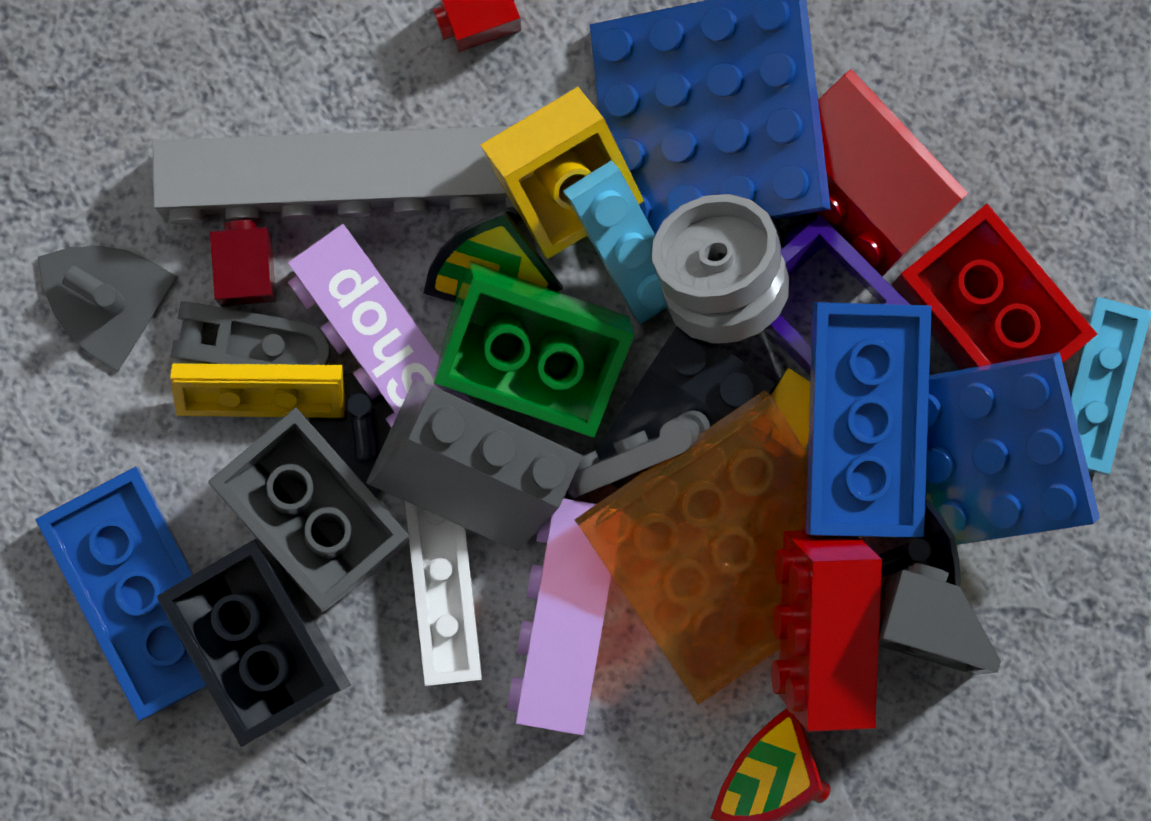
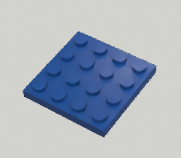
(715, 104)

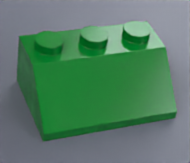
(533, 349)

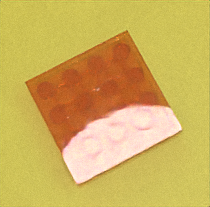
(701, 540)

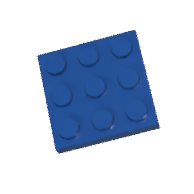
(1006, 451)

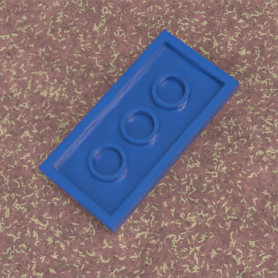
(868, 419)
(117, 561)

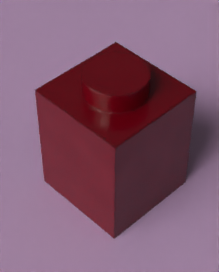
(242, 264)

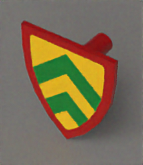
(771, 775)

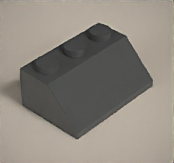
(472, 466)
(310, 510)
(933, 621)

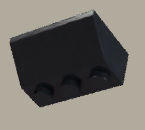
(253, 641)

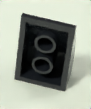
(682, 379)

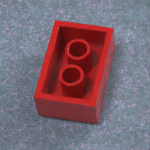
(827, 630)

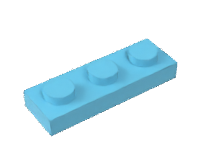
(620, 237)
(1106, 378)

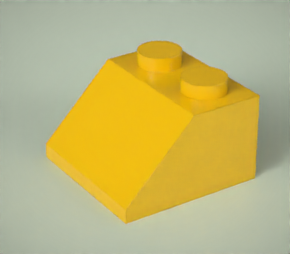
(549, 155)

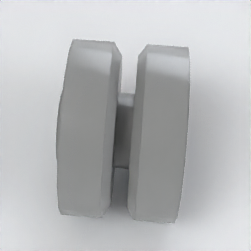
(721, 268)

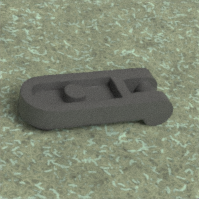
(247, 338)
(637, 453)

